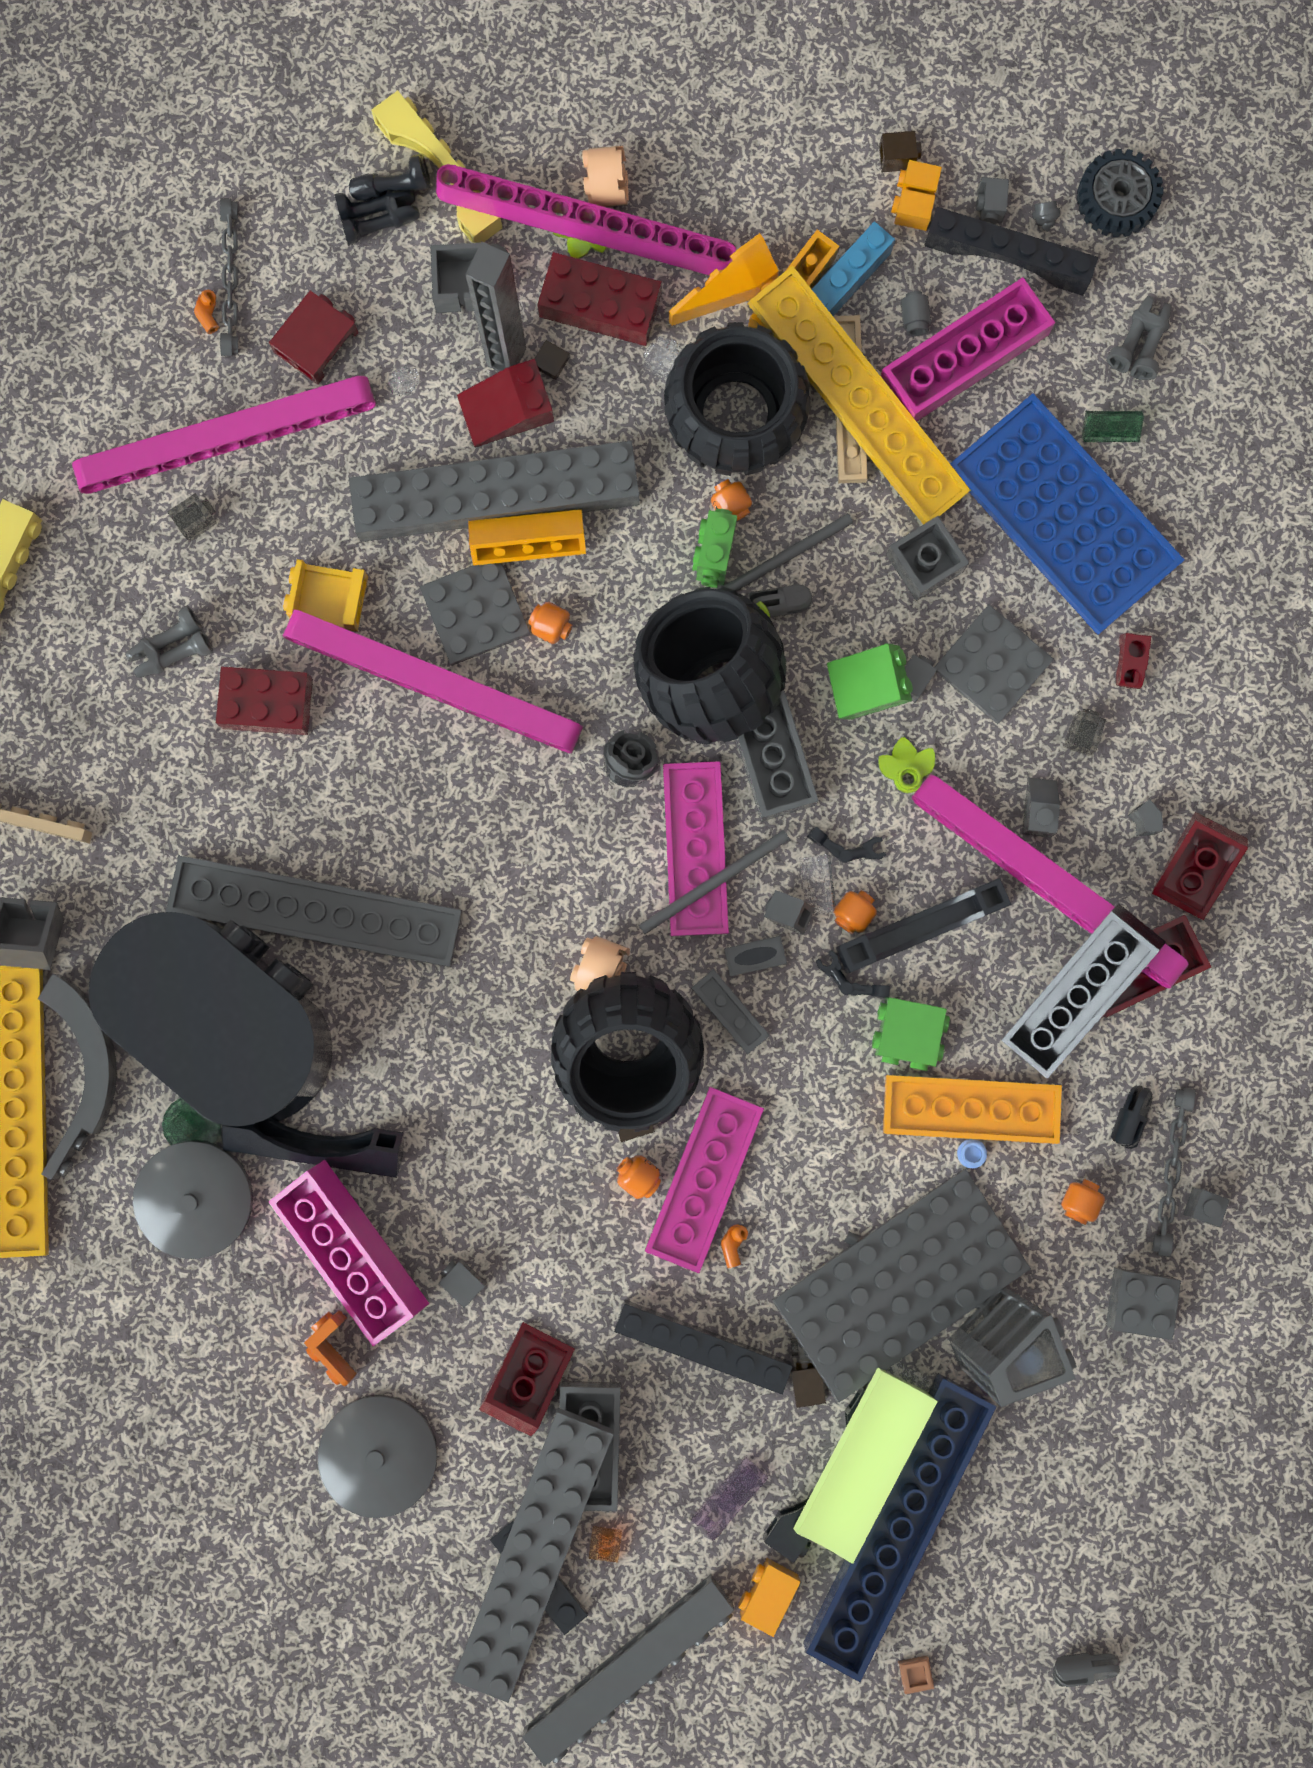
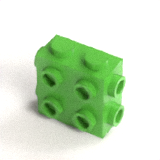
(716, 537)
(910, 1033)

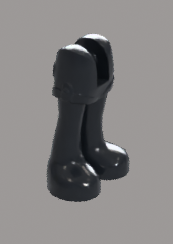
(371, 185)
(394, 202)

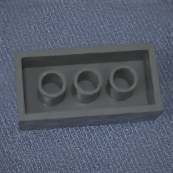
(777, 765)
(602, 1405)

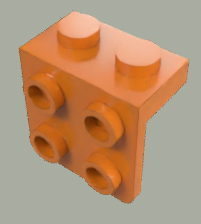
(321, 1350)

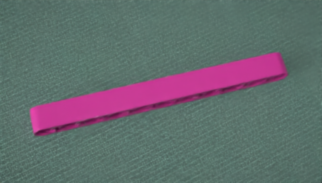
(572, 223)
(223, 434)
(432, 681)
(1031, 867)

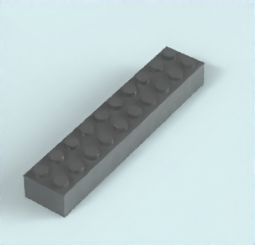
(493, 488)

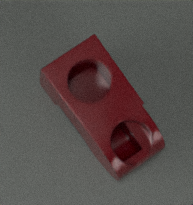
(1132, 660)

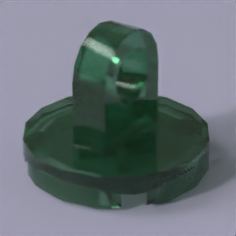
(185, 1124)

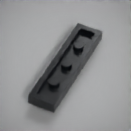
(562, 1604)

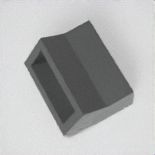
(1147, 819)

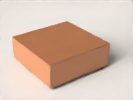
(916, 1675)

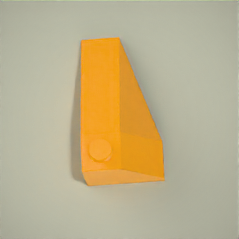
(739, 282)

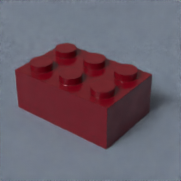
(264, 700)

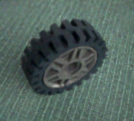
(1125, 174)

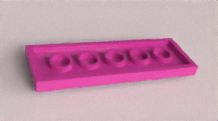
(695, 845)
(704, 1180)

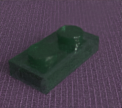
(1112, 426)

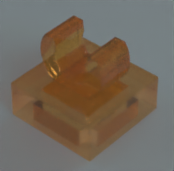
(605, 1544)

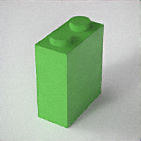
(870, 681)

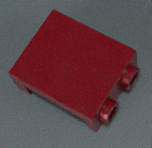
(313, 335)

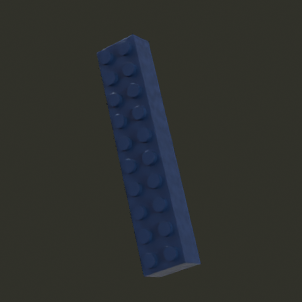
(873, 1586)

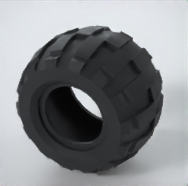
(737, 356)
(694, 635)
(627, 1091)

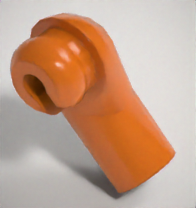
(204, 310)
(731, 1242)

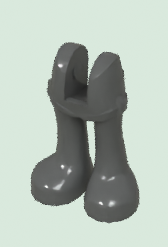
(1142, 320)
(150, 647)

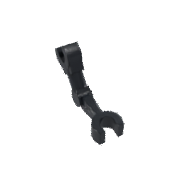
(865, 851)
(845, 986)

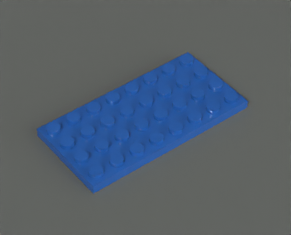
(1066, 514)

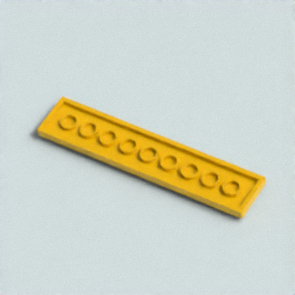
(859, 396)
(22, 1115)

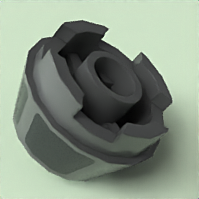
(630, 758)

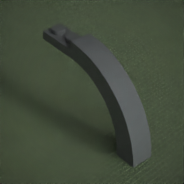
(99, 1071)

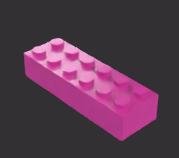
(968, 349)
(348, 1252)

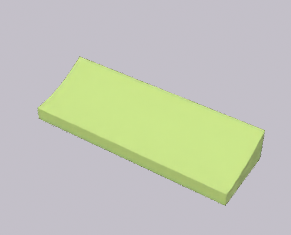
(865, 1465)

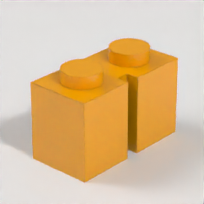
(917, 195)
(769, 1597)

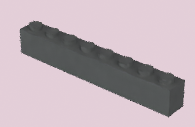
(496, 306)
(628, 1670)

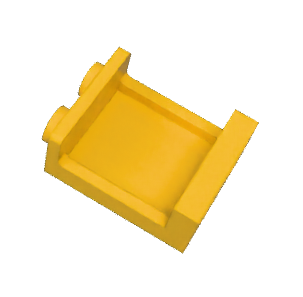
(327, 594)

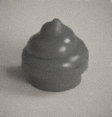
(1046, 214)

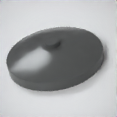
(192, 1199)
(377, 1456)

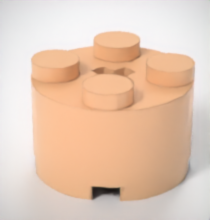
(606, 176)
(599, 959)

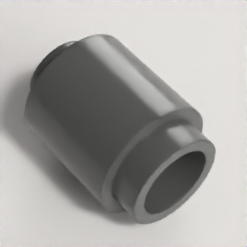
(916, 313)

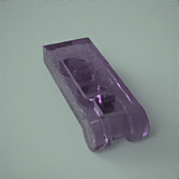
(730, 1497)

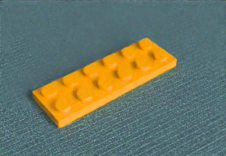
(972, 1109)

